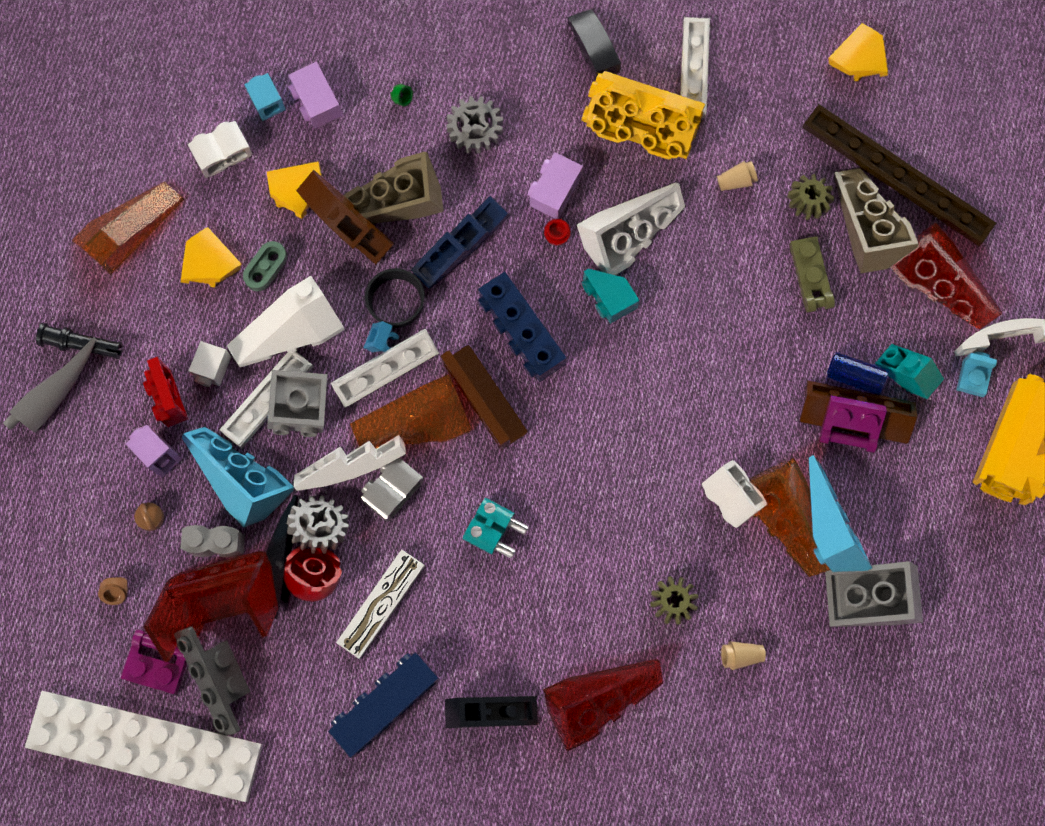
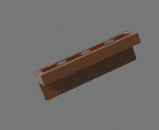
(484, 396)
(898, 421)

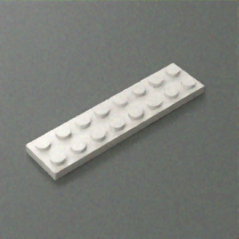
(144, 746)

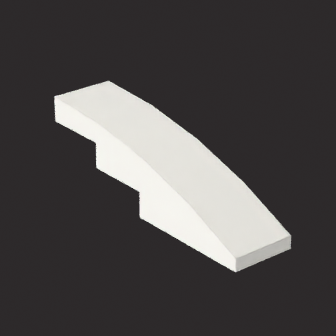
(341, 467)

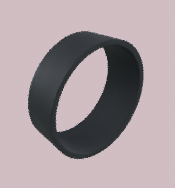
(391, 274)

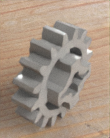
(477, 135)
(316, 526)

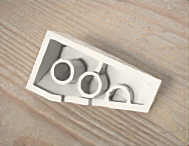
(623, 230)
(292, 321)

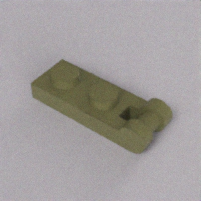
(811, 274)

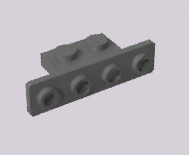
(216, 677)

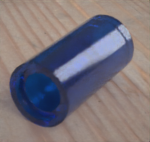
(857, 373)

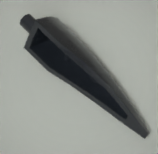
(277, 552)

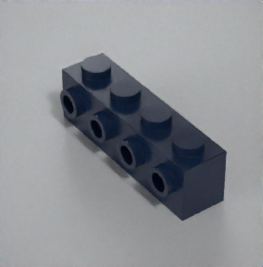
(521, 327)
(383, 705)

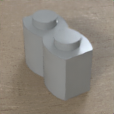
(391, 489)
(219, 540)

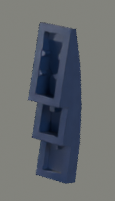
(460, 242)

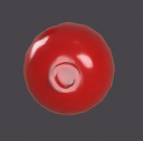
(312, 575)

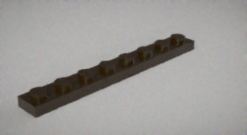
(899, 175)

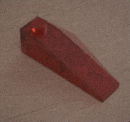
(946, 277)
(591, 700)

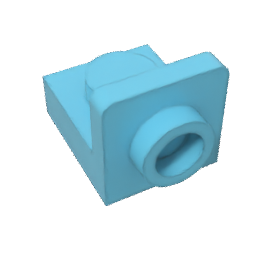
(976, 373)

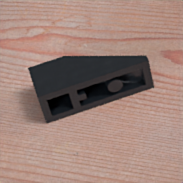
(490, 711)

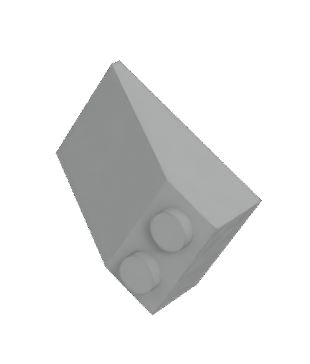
(875, 597)

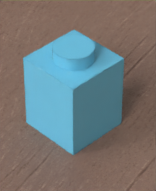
(264, 96)

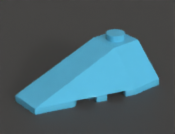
(240, 483)
(834, 538)

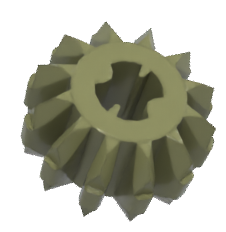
(820, 197)
(666, 594)

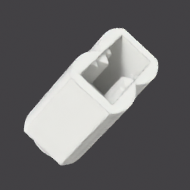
(220, 148)
(734, 494)

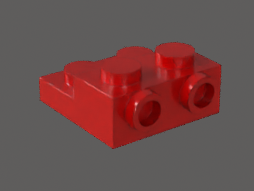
(163, 389)

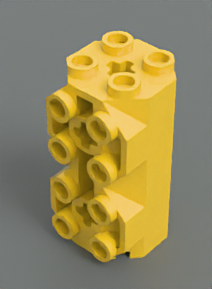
(643, 114)
(1016, 451)

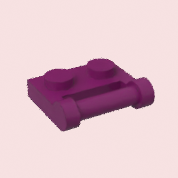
(854, 416)
(152, 671)

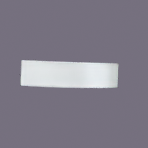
(980, 340)

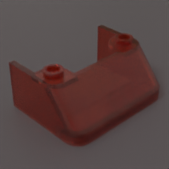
(213, 594)

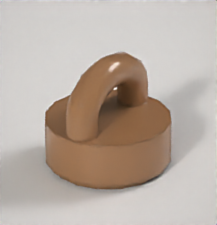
(149, 516)
(113, 590)

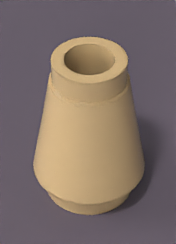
(738, 176)
(739, 655)

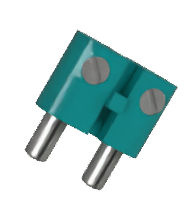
(489, 527)

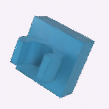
(378, 337)

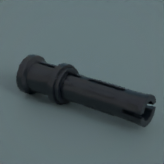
(67, 339)

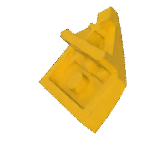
(861, 54)
(284, 184)
(207, 259)

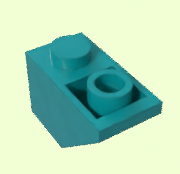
(613, 294)
(911, 370)

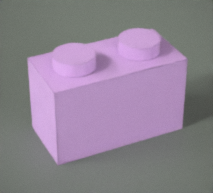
(315, 95)
(555, 185)
(153, 450)

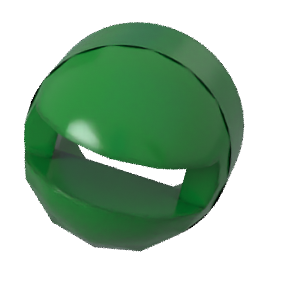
(406, 91)

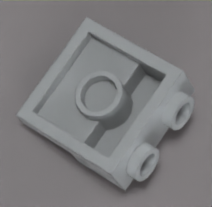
(297, 402)

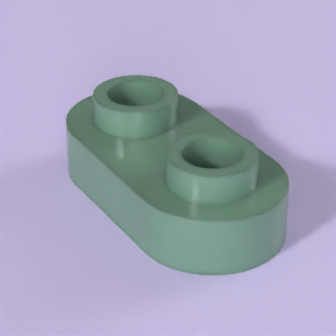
(264, 266)

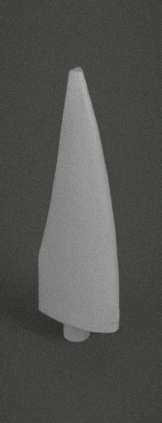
(45, 398)

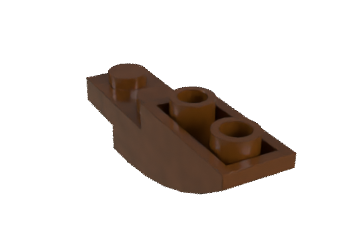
(343, 218)

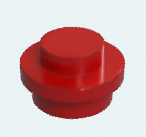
(557, 232)

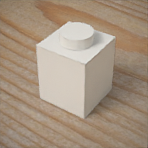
(209, 364)

